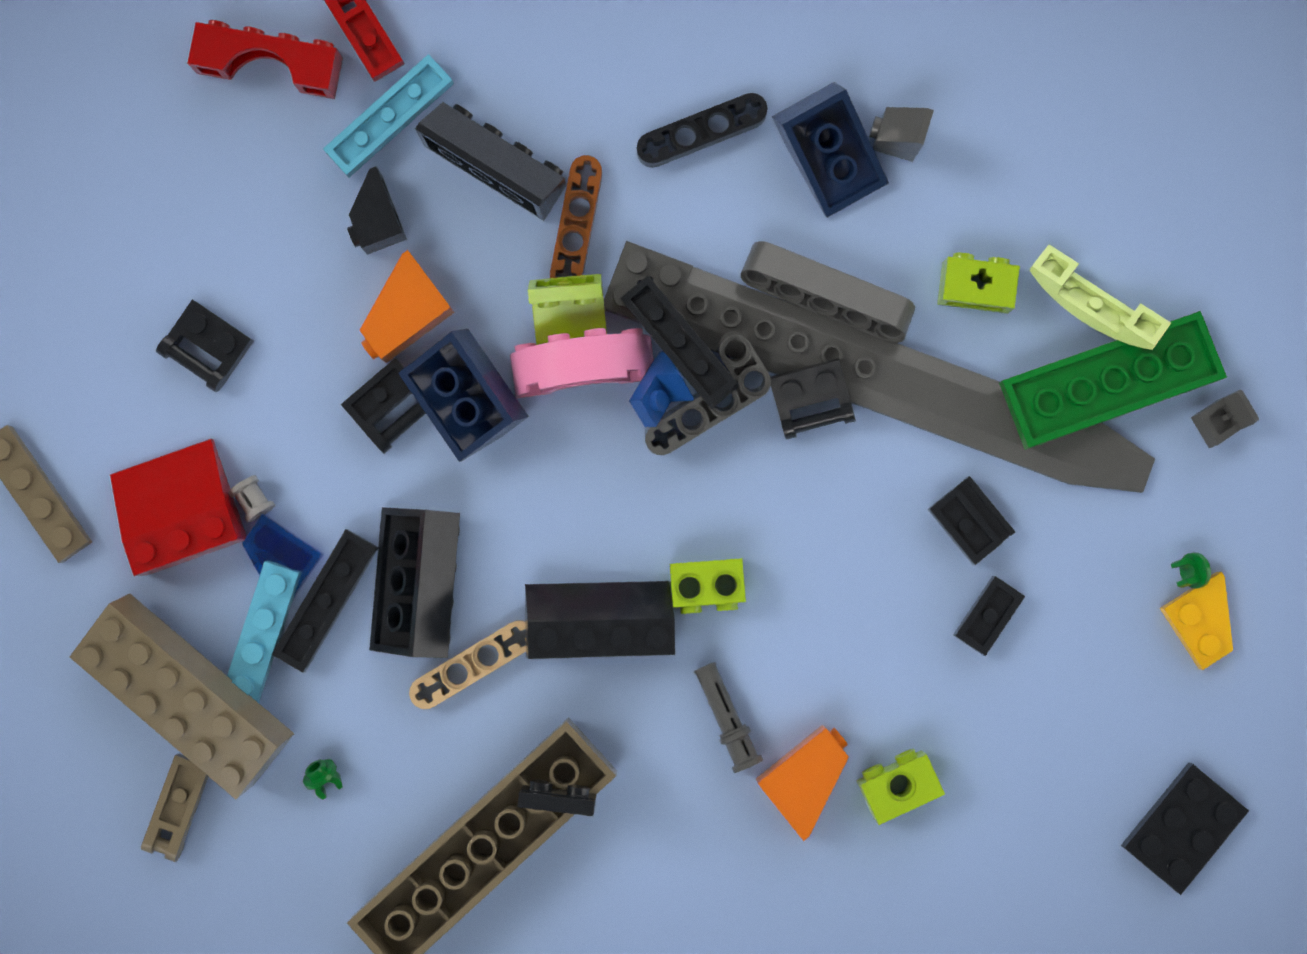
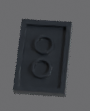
(1184, 828)

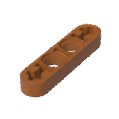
(572, 224)

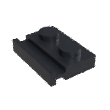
(971, 520)
(543, 797)

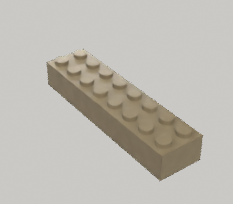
(478, 849)

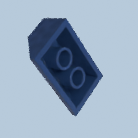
(463, 394)

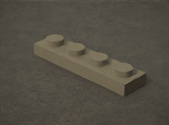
(39, 498)

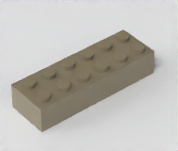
(181, 695)

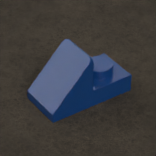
(658, 389)

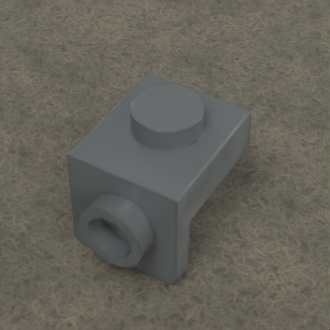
(1224, 418)

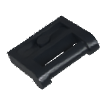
(212, 336)
(807, 387)
(377, 400)

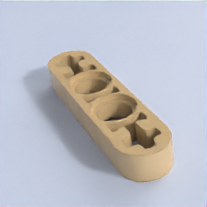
(470, 660)

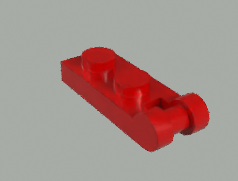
(367, 37)

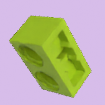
(706, 574)

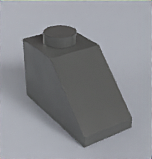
(901, 131)

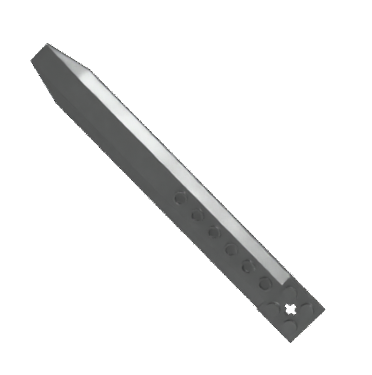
(877, 372)

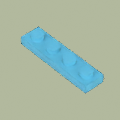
(388, 115)
(263, 628)

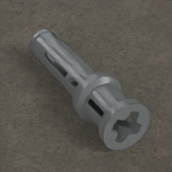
(733, 734)

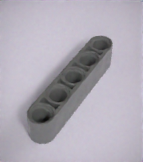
(828, 292)

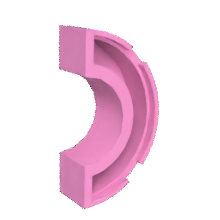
(580, 361)

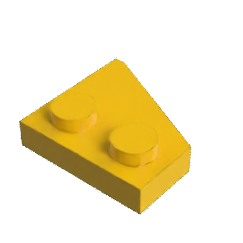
(1202, 621)

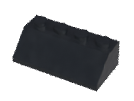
(491, 159)
(414, 582)
(599, 620)

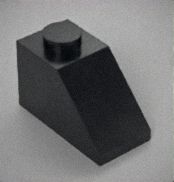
(374, 216)

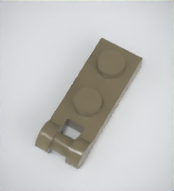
(175, 808)

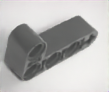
(741, 398)

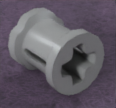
(251, 498)

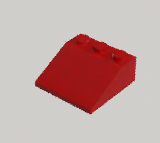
(175, 509)

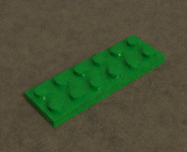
(1111, 382)

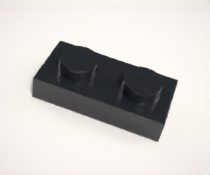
(989, 615)

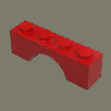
(222, 51)

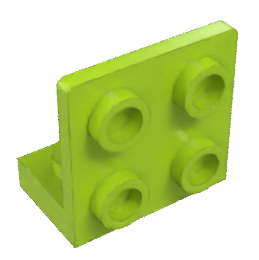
(566, 305)

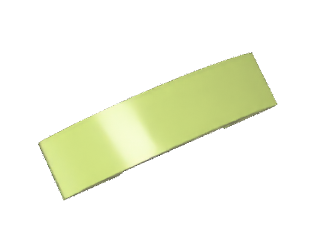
(1093, 305)

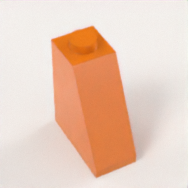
(403, 311)
(805, 778)

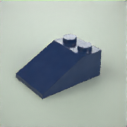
(831, 148)

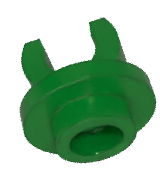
(1193, 570)
(320, 773)

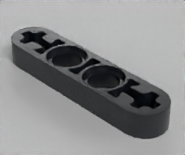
(699, 125)

